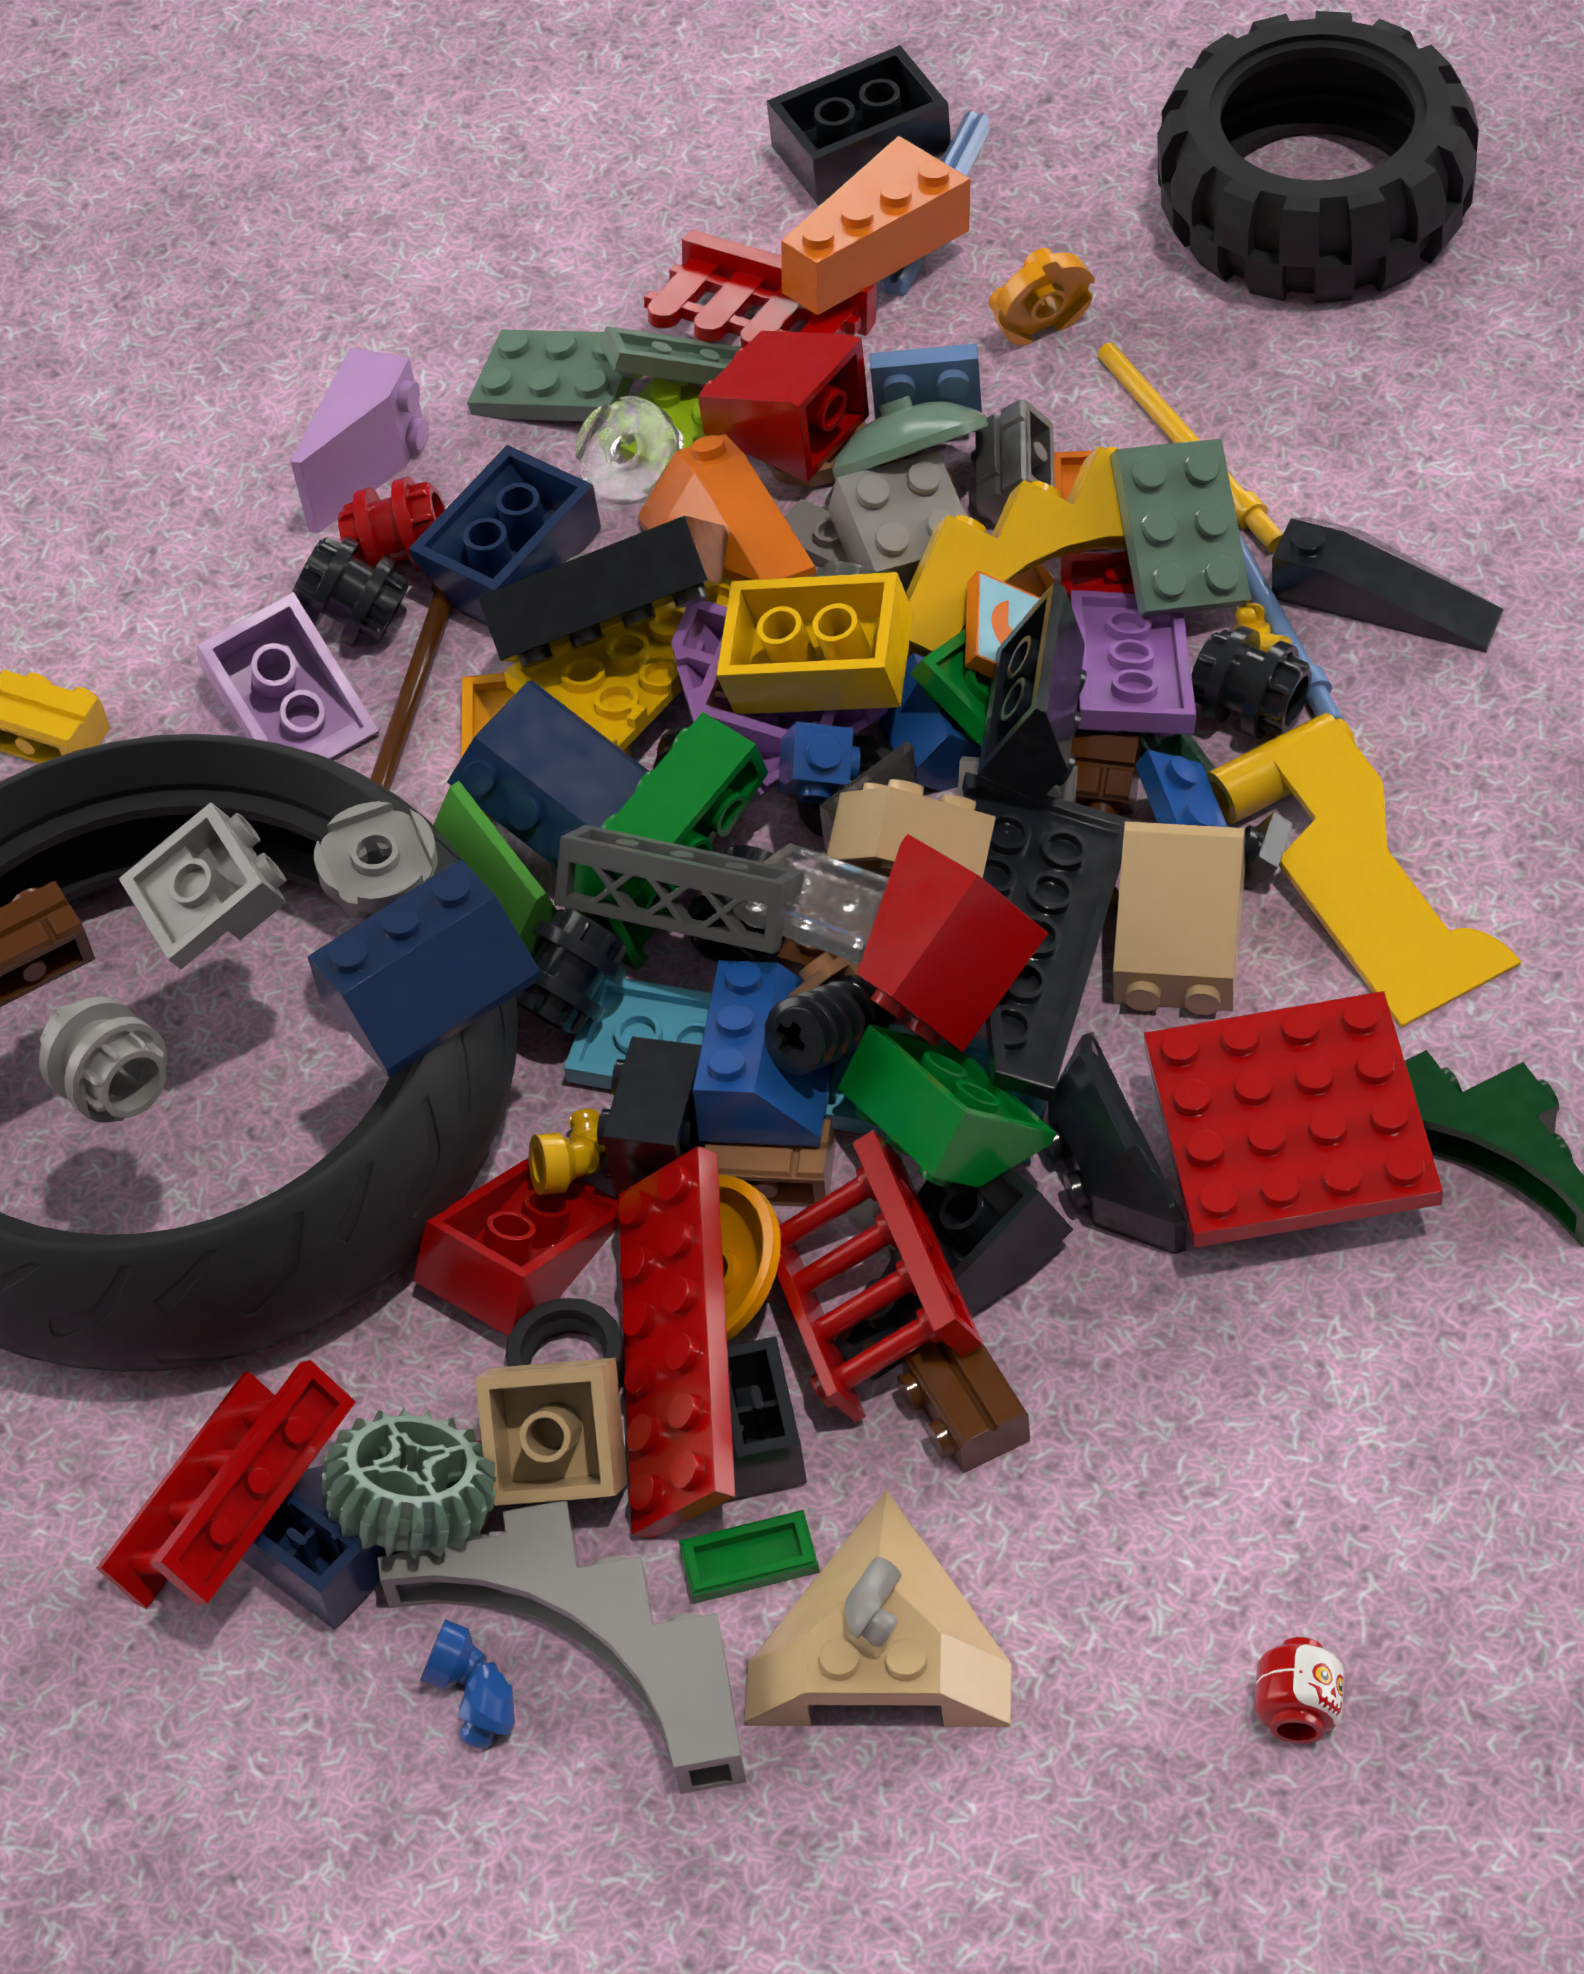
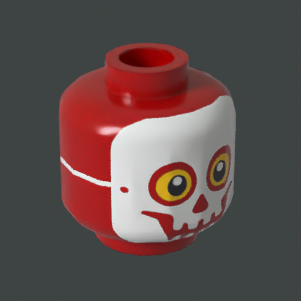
(1299, 1690)

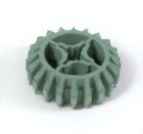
(408, 1483)

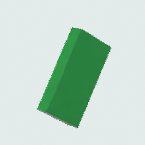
(749, 1556)

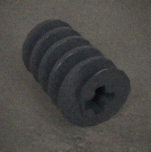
(822, 1024)

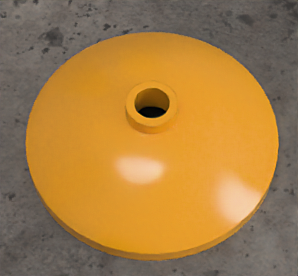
(748, 1250)

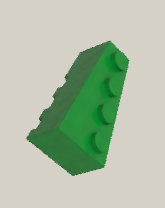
(685, 802)

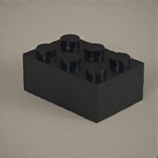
(850, 116)

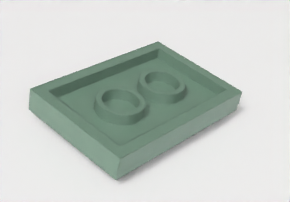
(546, 377)
(1180, 527)

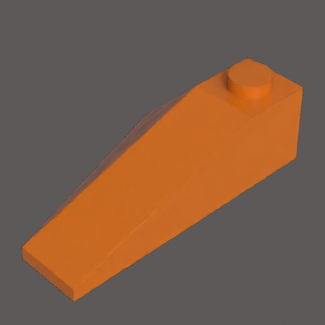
(721, 487)

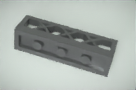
(681, 866)

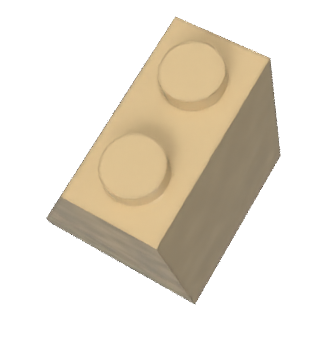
(1179, 917)

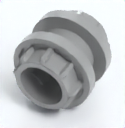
(103, 1059)

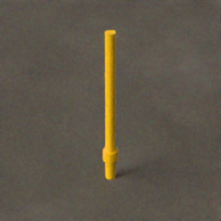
(1248, 507)

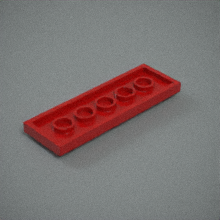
(675, 1345)

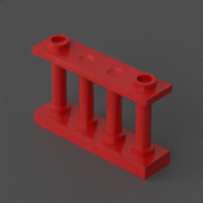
(920, 1271)
(226, 1486)

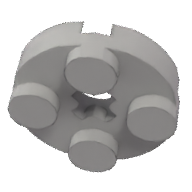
(366, 828)

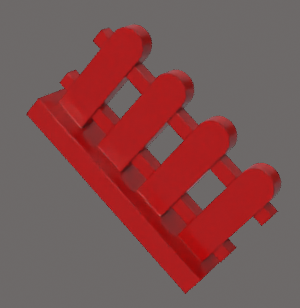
(740, 279)

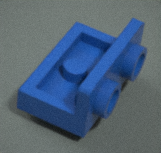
(1178, 790)

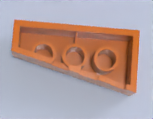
(874, 226)

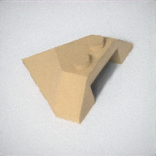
(931, 1658)

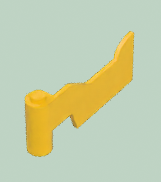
(1350, 874)

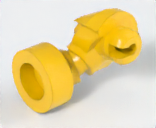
(559, 1160)

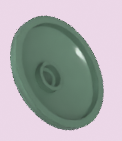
(905, 431)

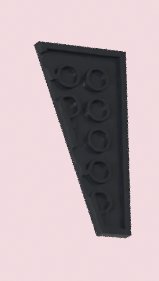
(1061, 871)

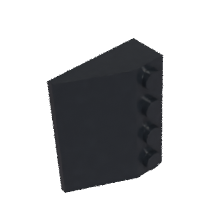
(605, 588)

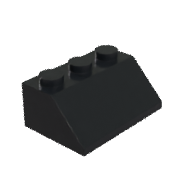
(1035, 700)

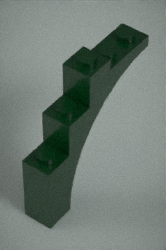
(1503, 1131)

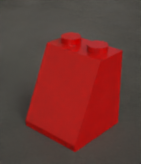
(789, 398)
(944, 946)

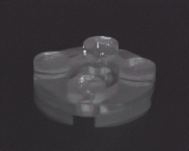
(618, 424)

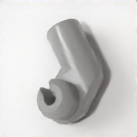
(865, 1601)

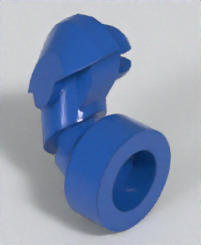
(487, 1695)

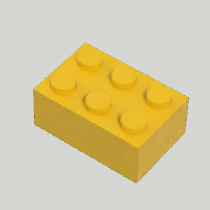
(815, 643)

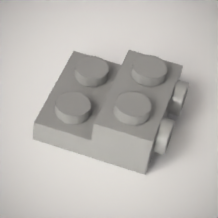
(204, 885)

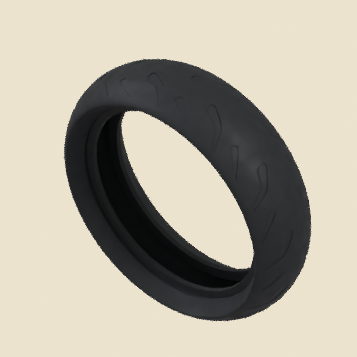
(339, 1226)

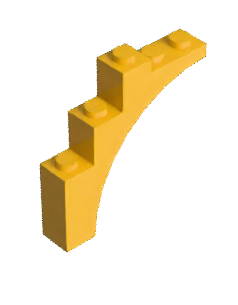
(1030, 531)

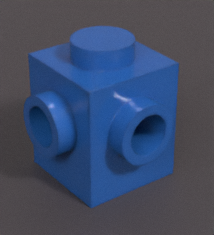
(817, 761)

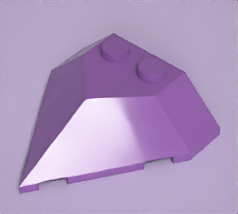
(697, 655)

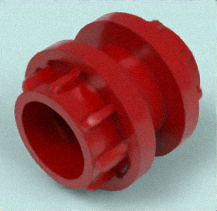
(391, 523)

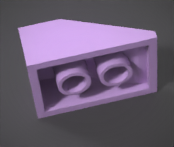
(358, 434)
(285, 682)

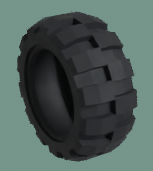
(1310, 80)

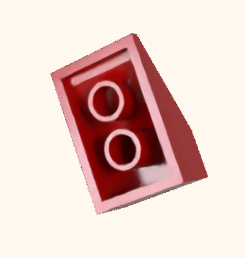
(513, 1248)

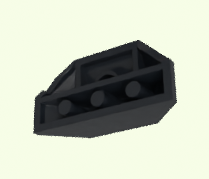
(1109, 1156)

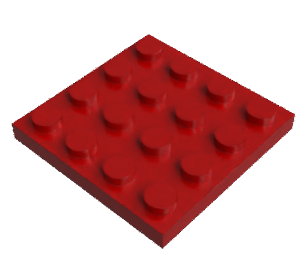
(1291, 1119)

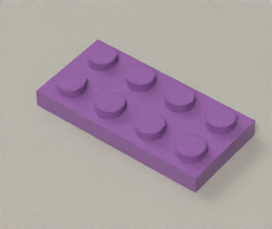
(1133, 667)

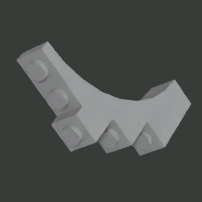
(606, 1606)

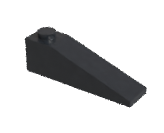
(1370, 582)
(989, 1240)

